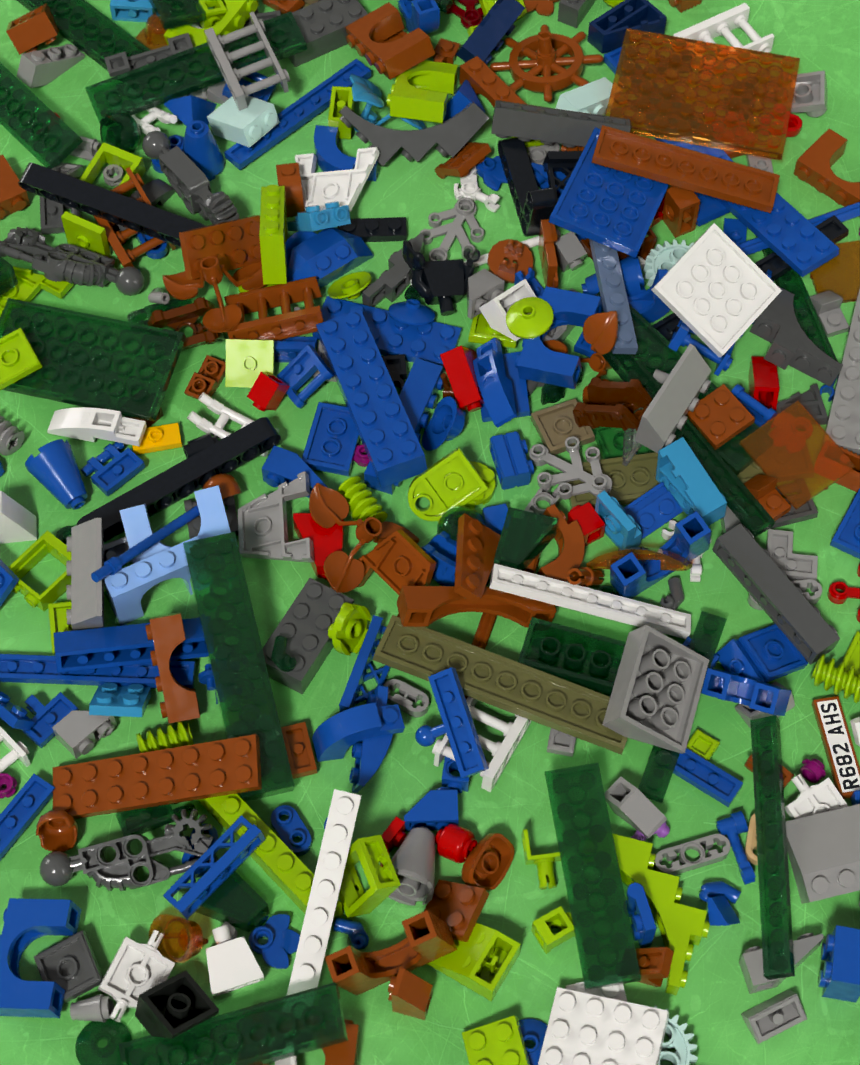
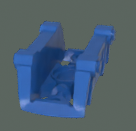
(443, 552)

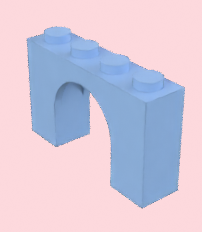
(212, 515)
(132, 582)

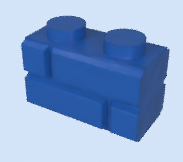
(510, 460)

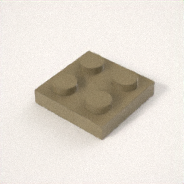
(557, 424)

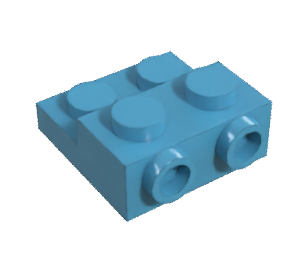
(321, 218)
(619, 527)

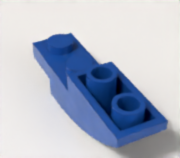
(493, 383)
(370, 751)

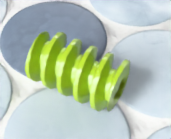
(360, 500)
(837, 677)
(171, 739)

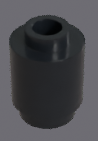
(198, 444)

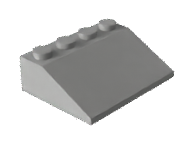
(656, 690)
(825, 853)

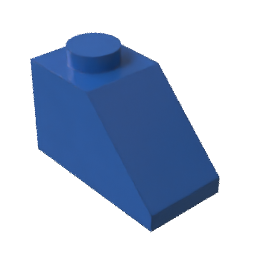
(434, 810)

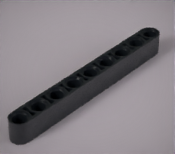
(105, 204)
(189, 475)

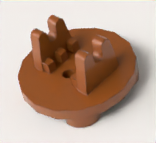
(514, 252)

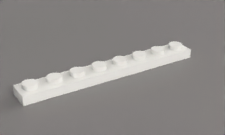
(590, 601)
(324, 892)

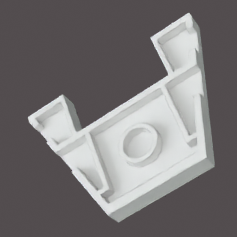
(335, 185)

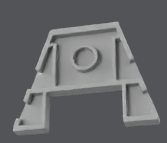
(264, 525)

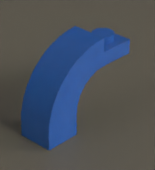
(420, 14)
(329, 156)
(648, 303)
(353, 725)

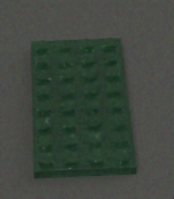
(94, 359)

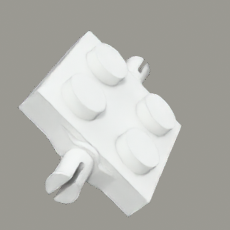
(814, 799)
(134, 971)

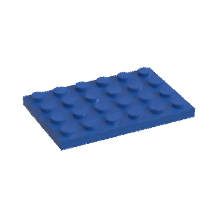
(608, 203)

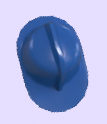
(444, 425)

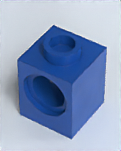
(451, 781)

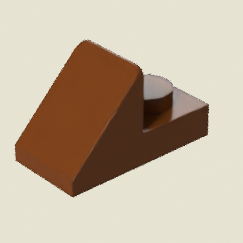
(764, 490)
(654, 964)

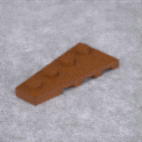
(474, 557)

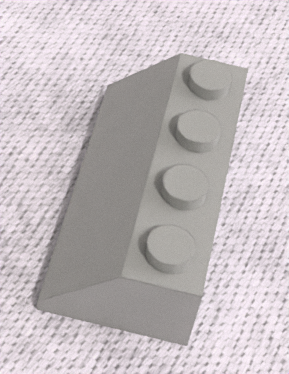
(674, 400)
(86, 557)

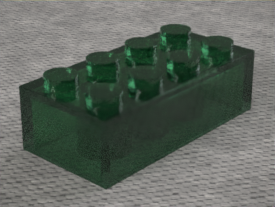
(572, 654)

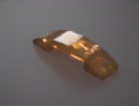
(668, 559)

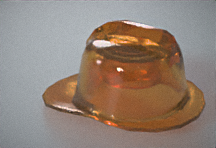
(153, 34)
(181, 937)

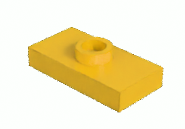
(159, 439)

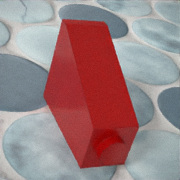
(462, 377)
(764, 382)
(324, 540)

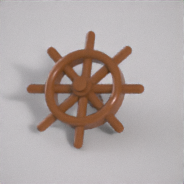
(546, 62)

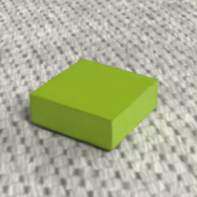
(703, 745)

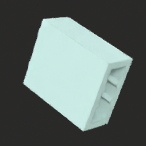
(244, 125)

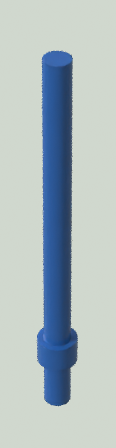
(115, 564)

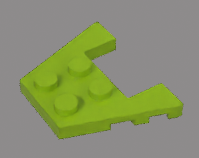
(29, 286)

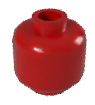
(455, 842)

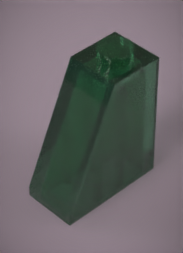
(524, 538)
(236, 904)

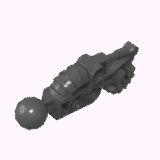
(189, 180)
(69, 262)
(58, 867)

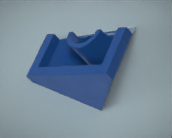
(460, 99)
(191, 109)

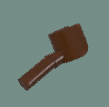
(447, 391)

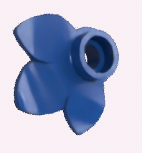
(492, 172)
(280, 941)

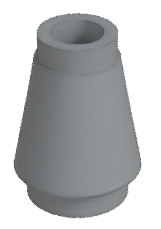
(93, 1009)

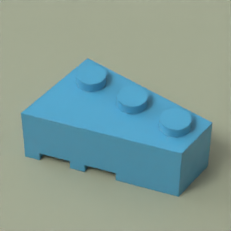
(689, 482)

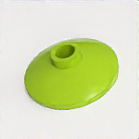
(349, 285)
(533, 324)

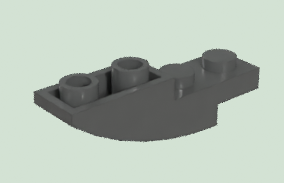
(392, 281)

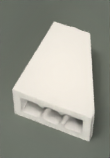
(16, 522)

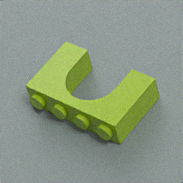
(237, 14)
(423, 91)
(273, 234)

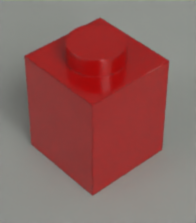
(267, 392)
(589, 521)

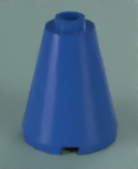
(203, 149)
(631, 274)
(59, 473)

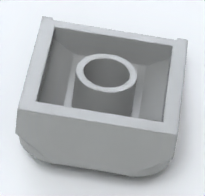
(810, 94)

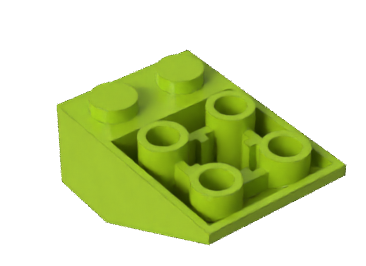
(481, 961)

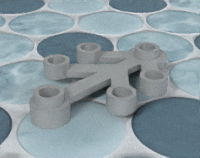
(463, 211)
(571, 471)

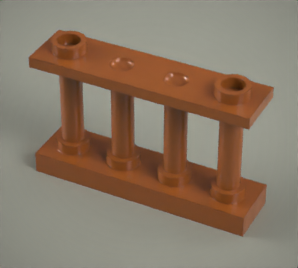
(116, 239)
(283, 325)

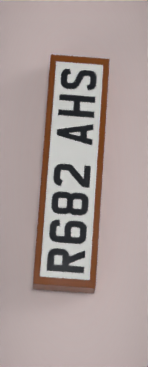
(837, 745)

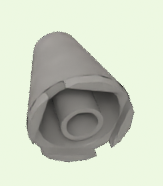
(415, 867)

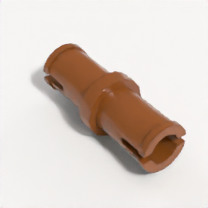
(585, 576)

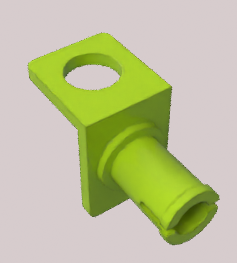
(543, 861)

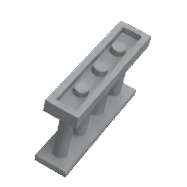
(232, 76)

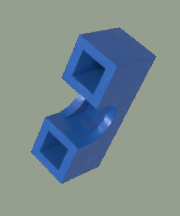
(746, 691)

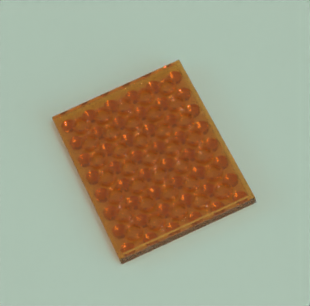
(704, 93)

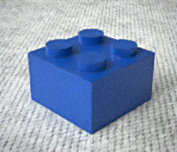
(842, 965)

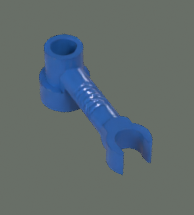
(732, 827)

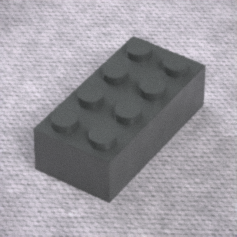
(324, 27)
(307, 634)

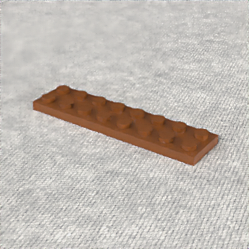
(686, 169)
(158, 777)

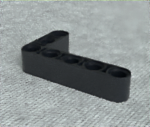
(529, 201)

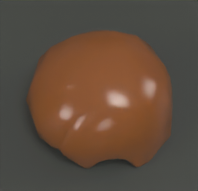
(227, 484)
(57, 831)

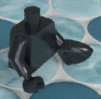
(439, 281)

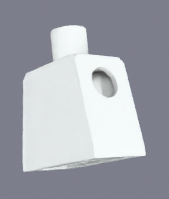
(231, 963)

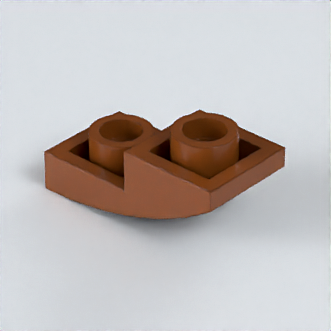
(207, 379)

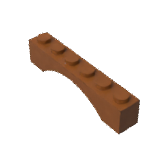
(425, 604)

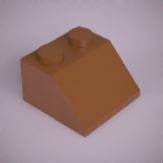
(33, 29)

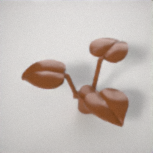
(222, 318)
(599, 331)
(331, 507)

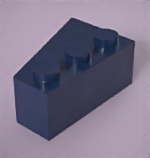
(609, 29)
(491, 30)

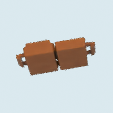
(547, 253)

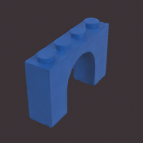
(552, 367)
(634, 576)
(24, 923)

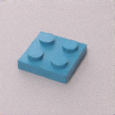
(120, 700)

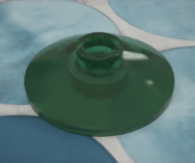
(87, 1043)

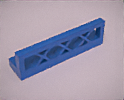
(362, 665)
(219, 870)

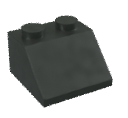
(174, 1007)

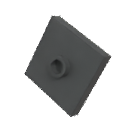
(71, 966)

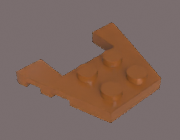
(399, 562)

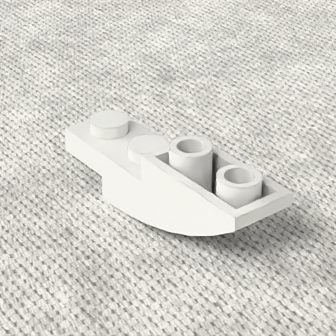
(99, 423)

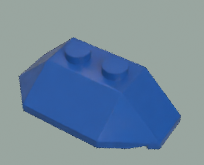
(327, 256)

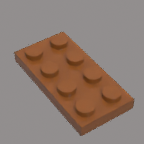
(232, 242)

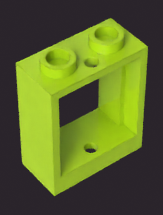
(113, 155)
(31, 557)
(381, 879)

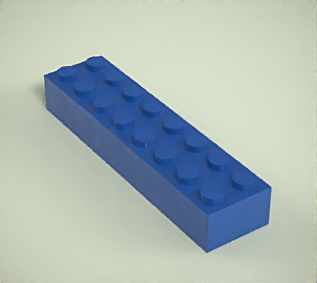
(371, 398)

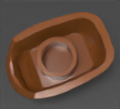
(488, 862)

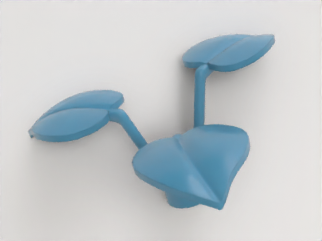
(368, 92)

